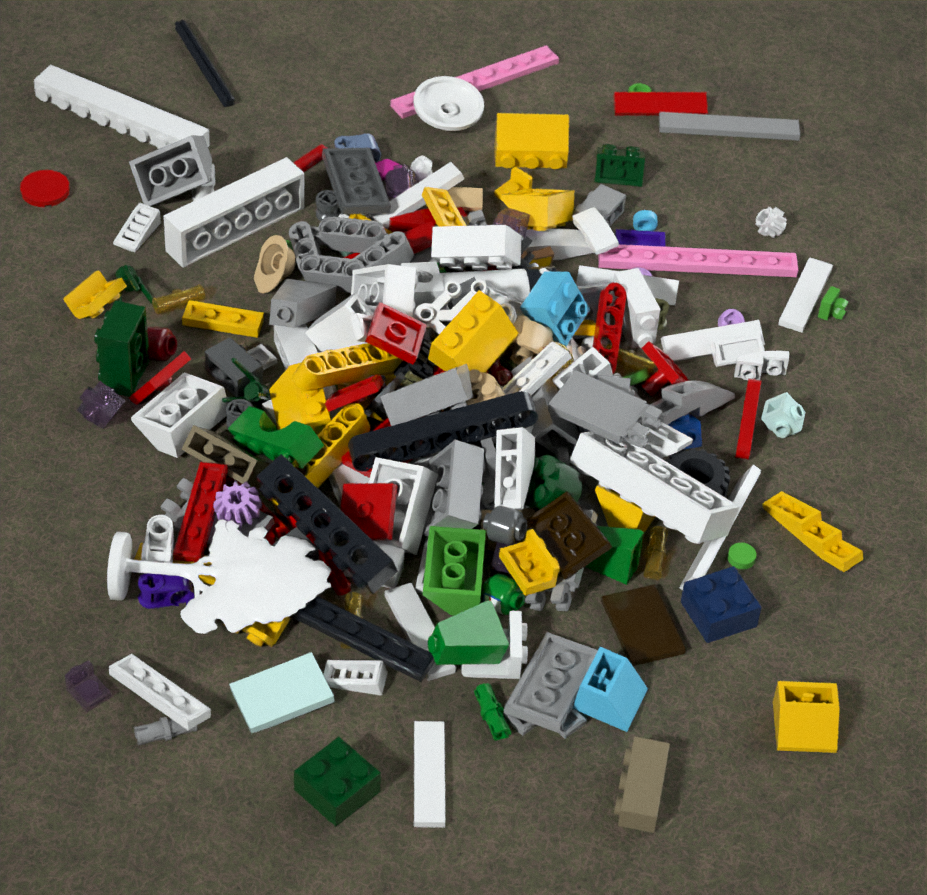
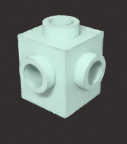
(783, 415)

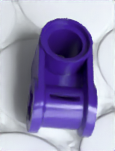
(167, 590)

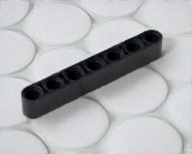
(438, 430)

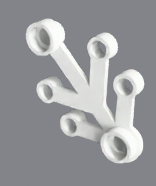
(438, 314)

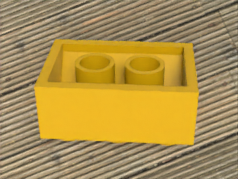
(531, 140)
(546, 206)
(474, 336)
(298, 405)

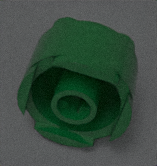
(550, 480)

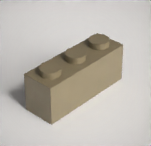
(216, 449)
(642, 784)

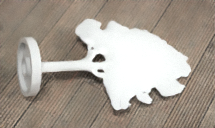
(250, 575)

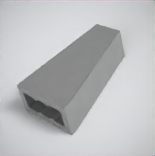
(301, 302)
(550, 429)

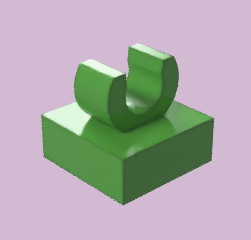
(832, 305)

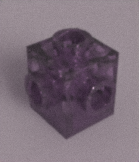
(100, 404)

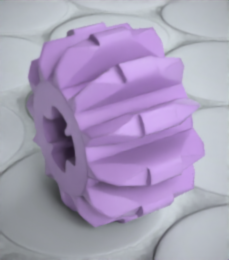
(238, 504)

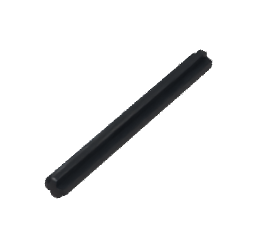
(204, 63)

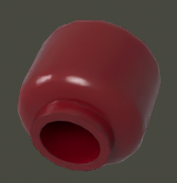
(161, 343)

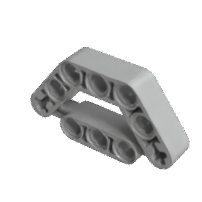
(346, 235)

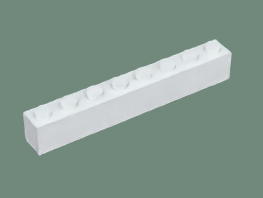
(113, 108)

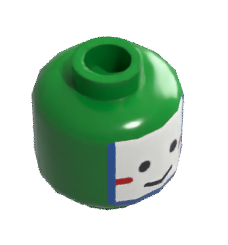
(503, 593)

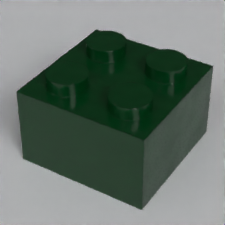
(337, 781)

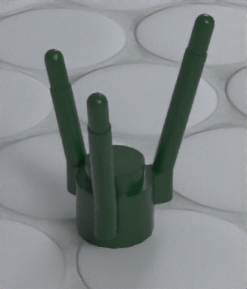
(132, 281)
(254, 391)

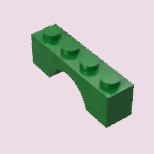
(257, 433)

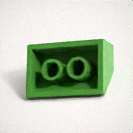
(454, 568)

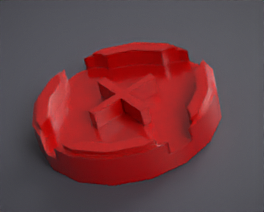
(44, 188)

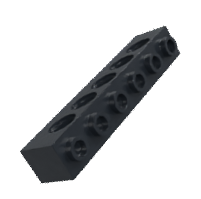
(283, 475)

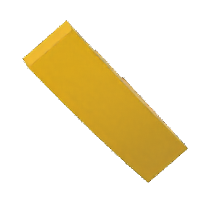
(816, 534)

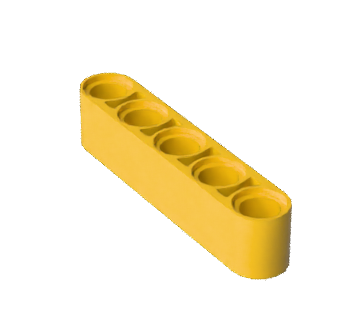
(343, 366)
(335, 436)

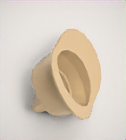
(274, 264)

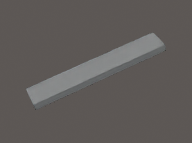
(729, 126)

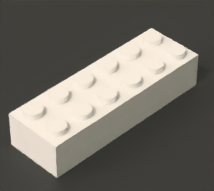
(234, 212)
(655, 487)

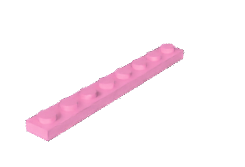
(491, 75)
(700, 260)

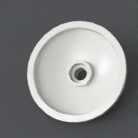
(448, 103)

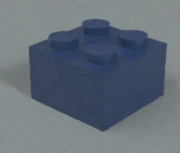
(720, 604)

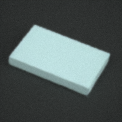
(281, 693)

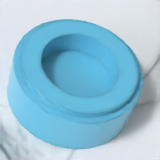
(645, 221)

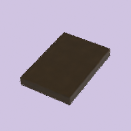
(568, 534)
(643, 625)

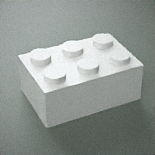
(476, 247)
(386, 284)

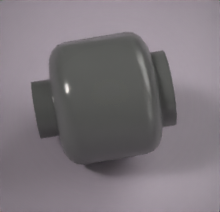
(505, 525)

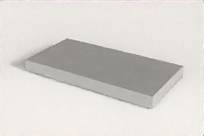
(550, 682)

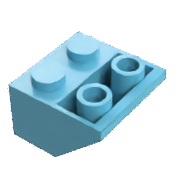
(556, 305)
(611, 690)

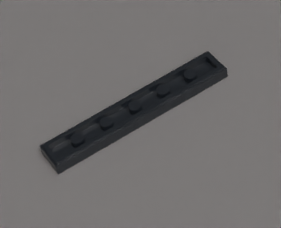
(366, 638)

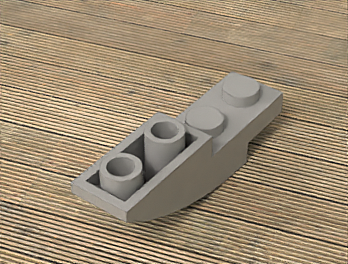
(691, 397)

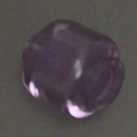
(399, 180)

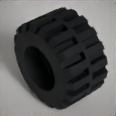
(703, 468)

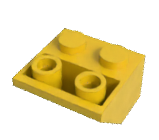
(806, 716)

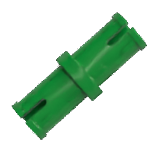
(492, 711)

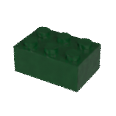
(122, 347)

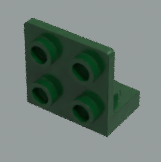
(620, 165)

